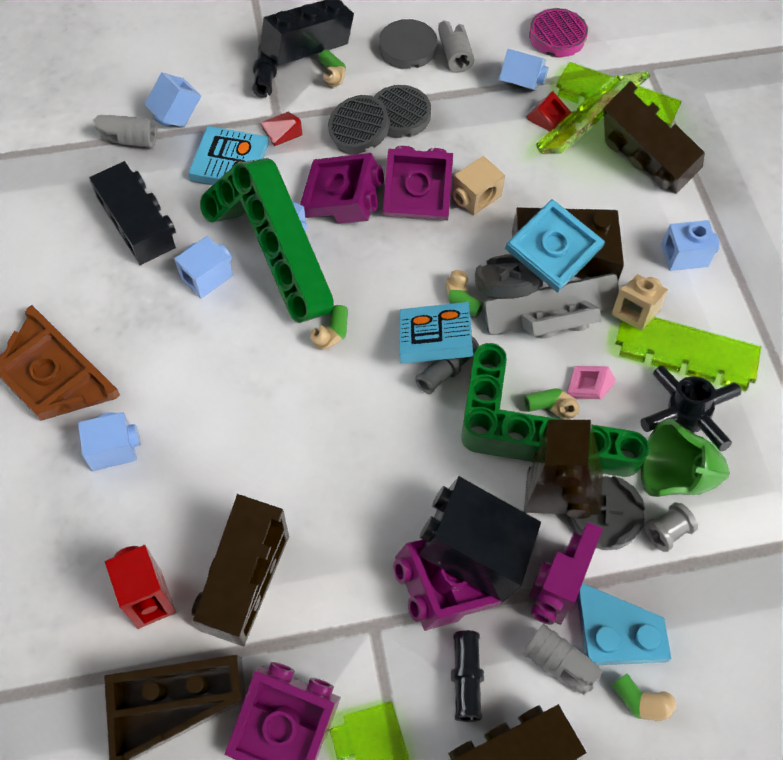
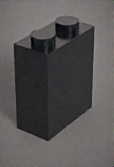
(479, 538)

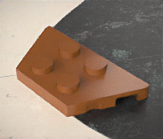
(50, 371)

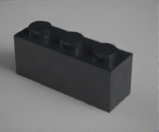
(306, 30)
(134, 212)

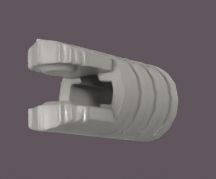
(456, 46)
(127, 130)
(562, 660)

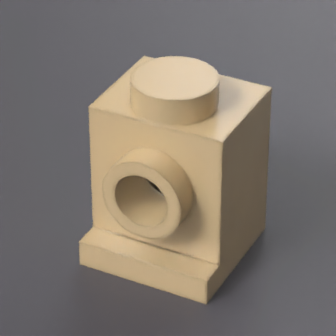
(643, 292)

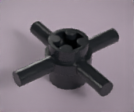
(692, 405)

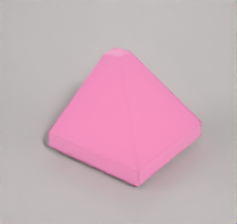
(590, 382)

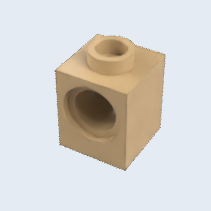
(478, 185)

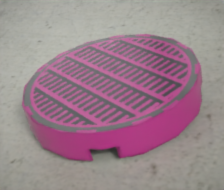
(558, 32)

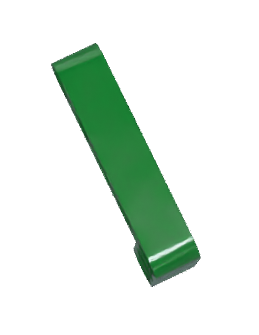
(260, 192)
(501, 422)

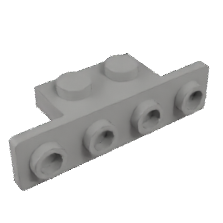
(550, 311)

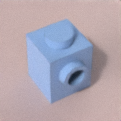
(523, 69)
(172, 100)
(690, 245)
(204, 266)
(108, 440)

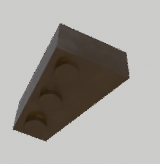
(649, 141)
(604, 224)
(565, 471)
(241, 570)
(167, 701)
(538, 737)

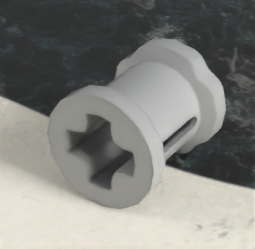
(671, 526)

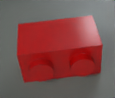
(139, 586)

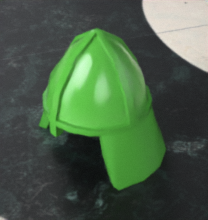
(681, 462)

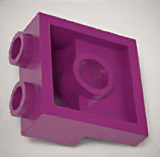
(418, 183)
(343, 187)
(560, 582)
(435, 594)
(282, 717)

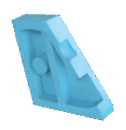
(620, 631)

